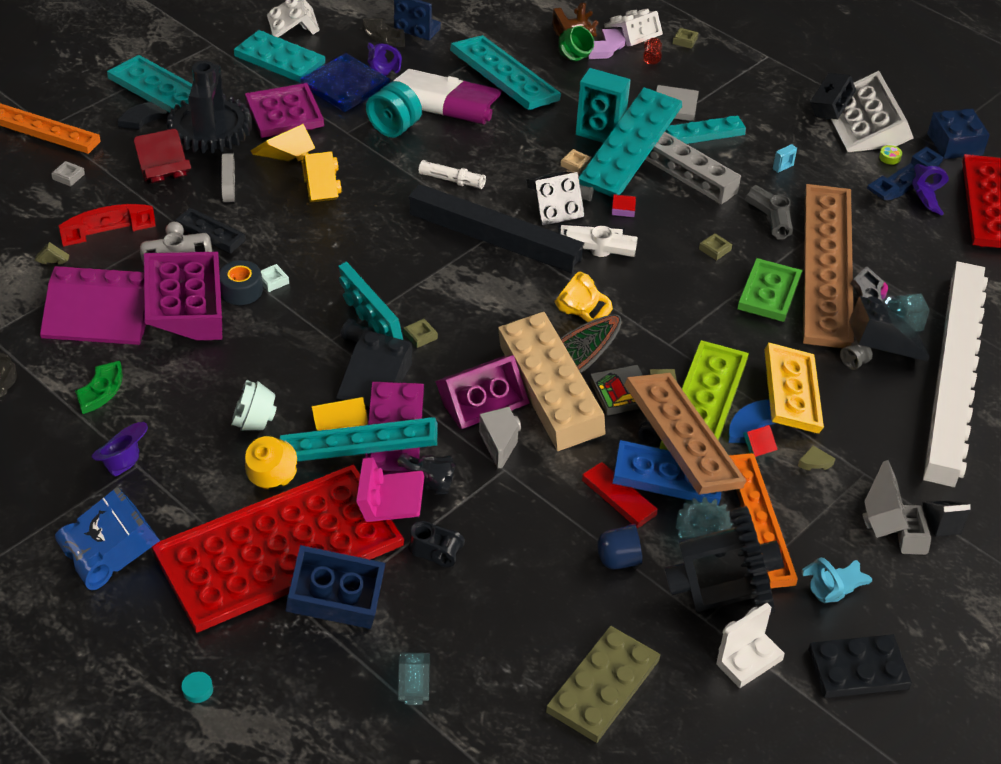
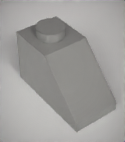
(499, 433)

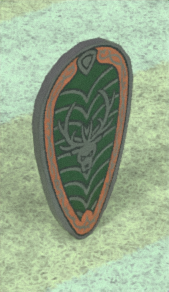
(591, 340)

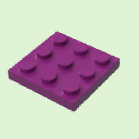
(284, 109)

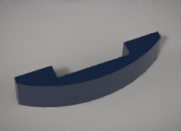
(901, 181)

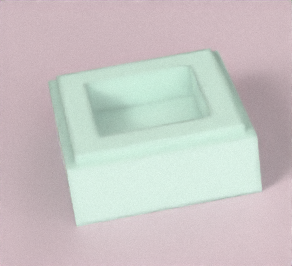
(274, 278)

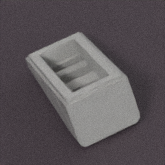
(917, 537)

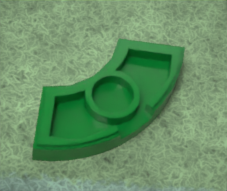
(101, 388)

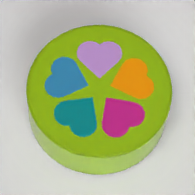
(890, 154)

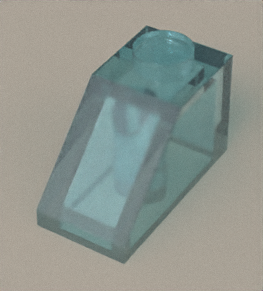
(910, 308)
(414, 678)

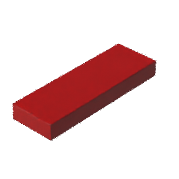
(621, 498)

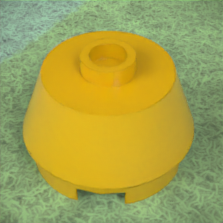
(270, 462)

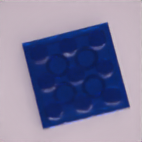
(345, 82)

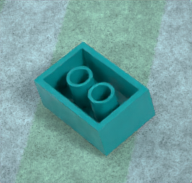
(601, 104)

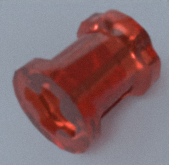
(652, 50)

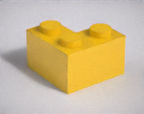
(320, 176)

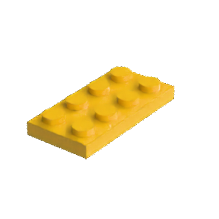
(793, 388)

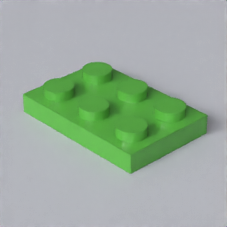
(770, 289)

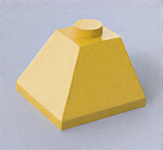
(287, 145)

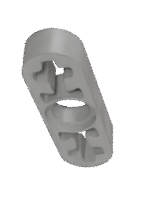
(228, 177)

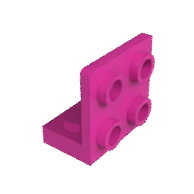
(388, 495)

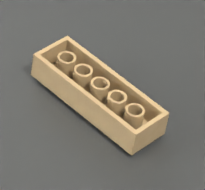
(552, 381)

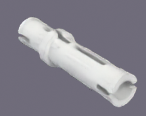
(460, 176)

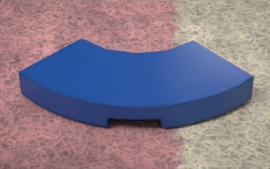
(749, 418)

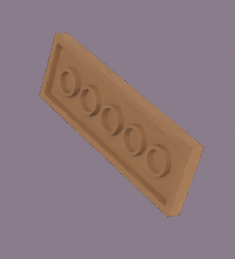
(685, 433)

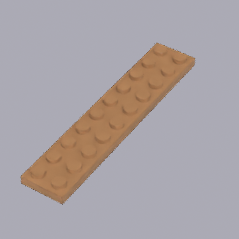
(827, 267)

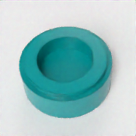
(197, 687)

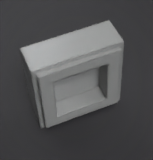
(68, 173)

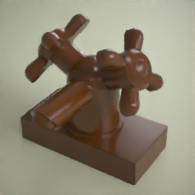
(561, 22)

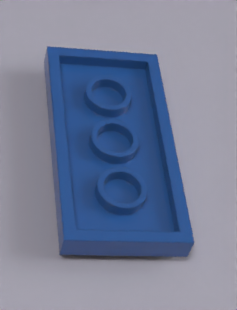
(654, 472)

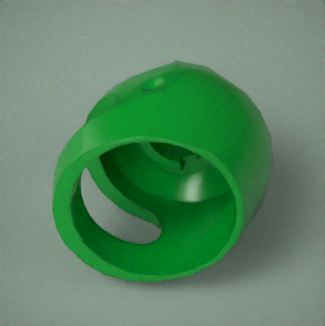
(576, 43)

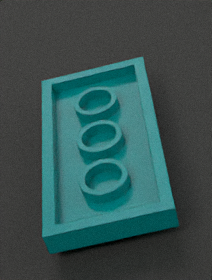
(279, 55)
(367, 303)

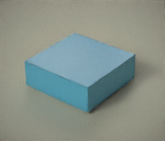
(784, 158)

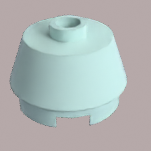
(254, 407)

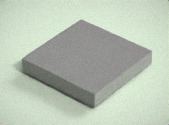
(688, 98)

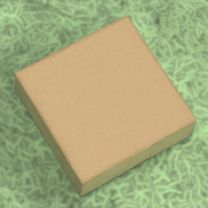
(575, 161)

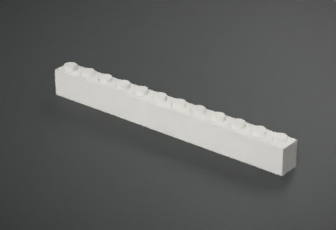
(956, 376)

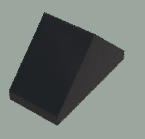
(946, 516)

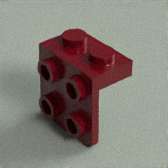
(161, 155)

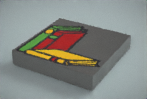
(612, 391)

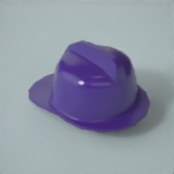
(122, 449)

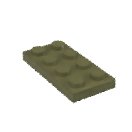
(603, 684)

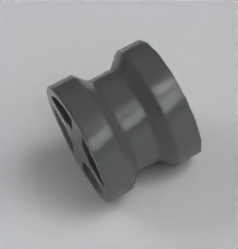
(855, 355)

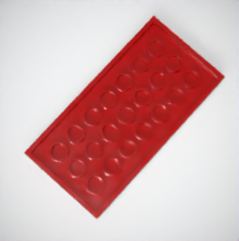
(254, 551)

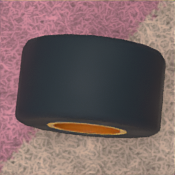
(240, 282)

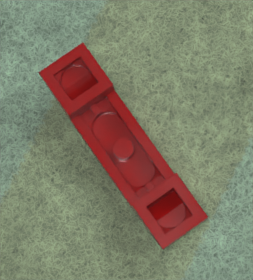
(106, 219)

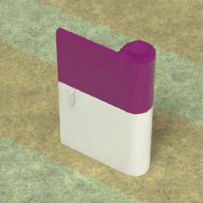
(451, 96)

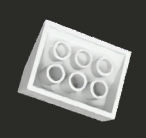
(872, 117)

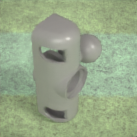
(176, 241)

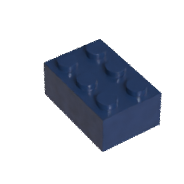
(335, 587)

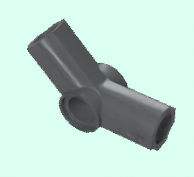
(776, 209)

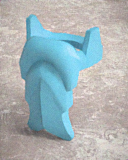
(836, 583)

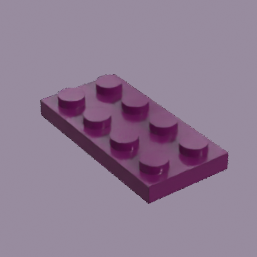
(392, 404)

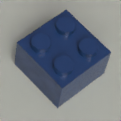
(958, 133)

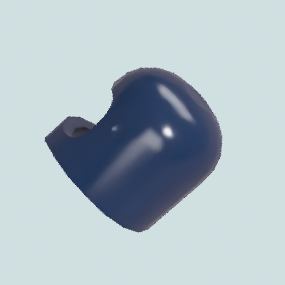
(620, 547)

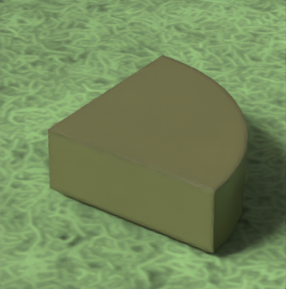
(52, 254)
(816, 459)

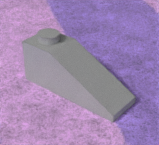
(884, 504)

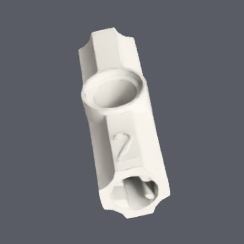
(603, 241)

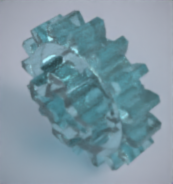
(702, 518)

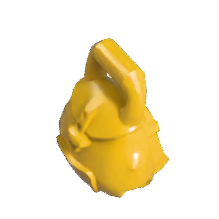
(581, 298)

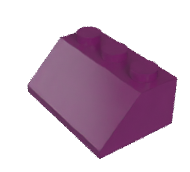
(483, 390)

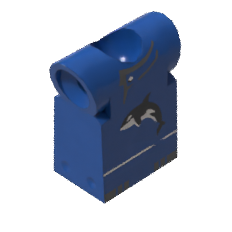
(106, 538)

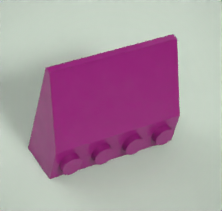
(184, 293)
(94, 306)

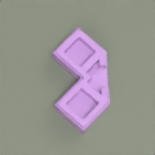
(612, 40)

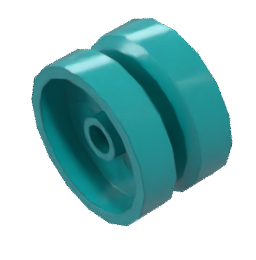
(394, 109)

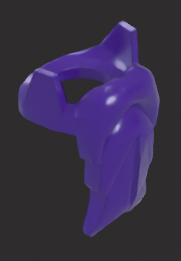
(379, 62)
(926, 190)

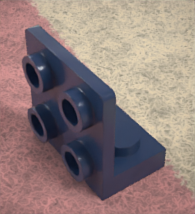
(415, 18)

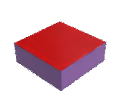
(623, 205)

